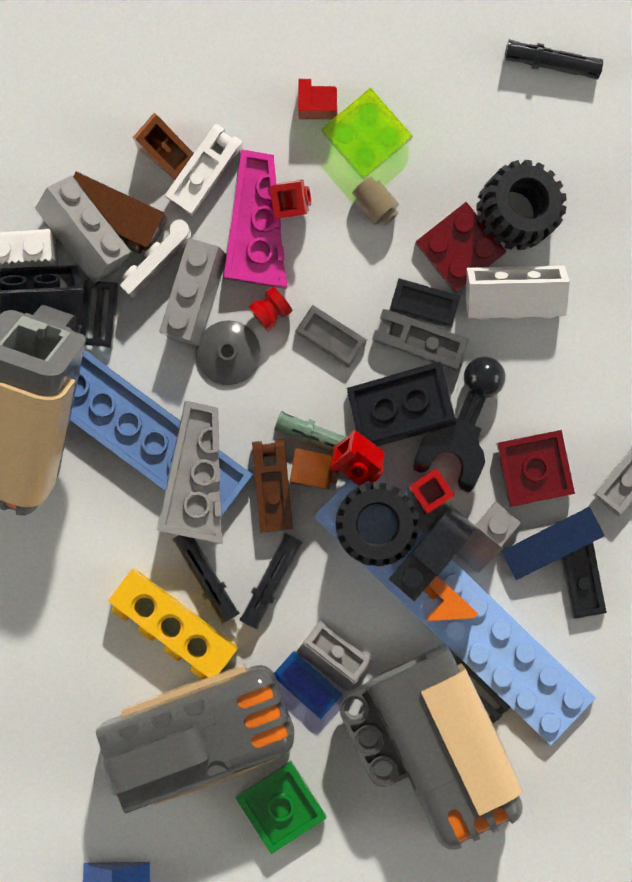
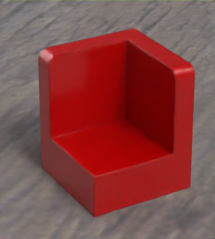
(316, 101)

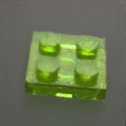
(366, 133)

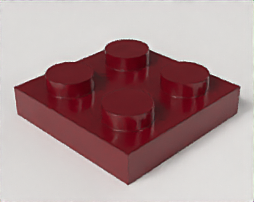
(458, 245)
(535, 468)

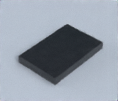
(402, 405)

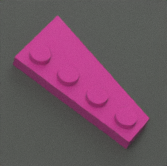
(254, 235)

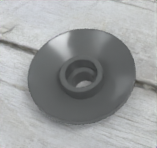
(236, 367)

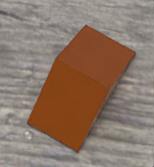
(162, 146)

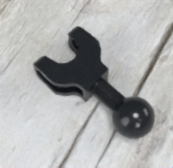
(483, 379)

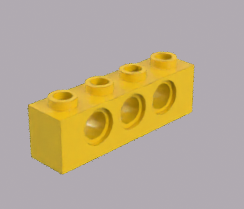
(139, 586)

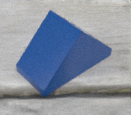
(116, 872)

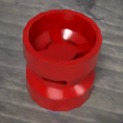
(268, 310)

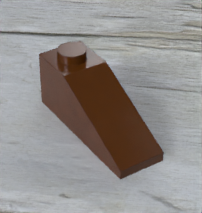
(130, 218)

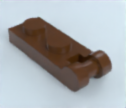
(272, 487)

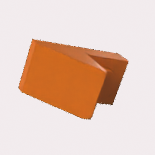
(451, 604)

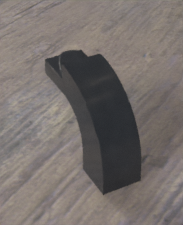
(433, 552)

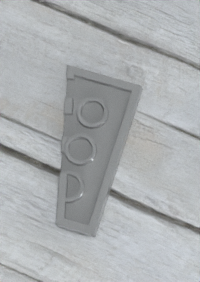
(193, 484)

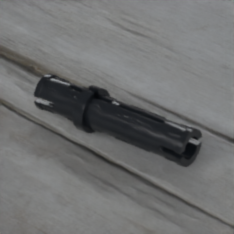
(561, 61)
(207, 578)
(253, 616)

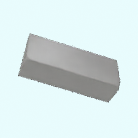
(333, 656)

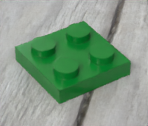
(281, 807)

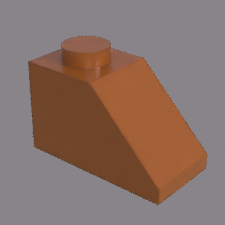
(312, 469)

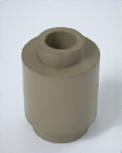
(376, 201)

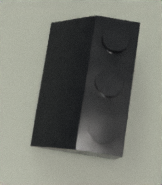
(51, 286)

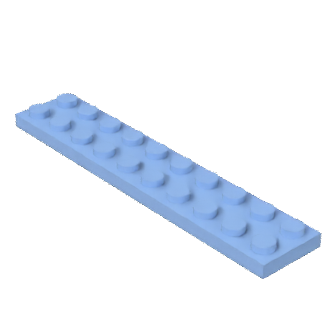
(489, 643)

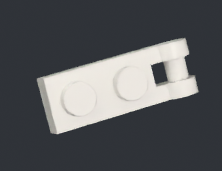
(203, 170)
(156, 259)

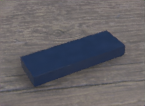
(553, 543)

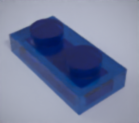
(307, 684)

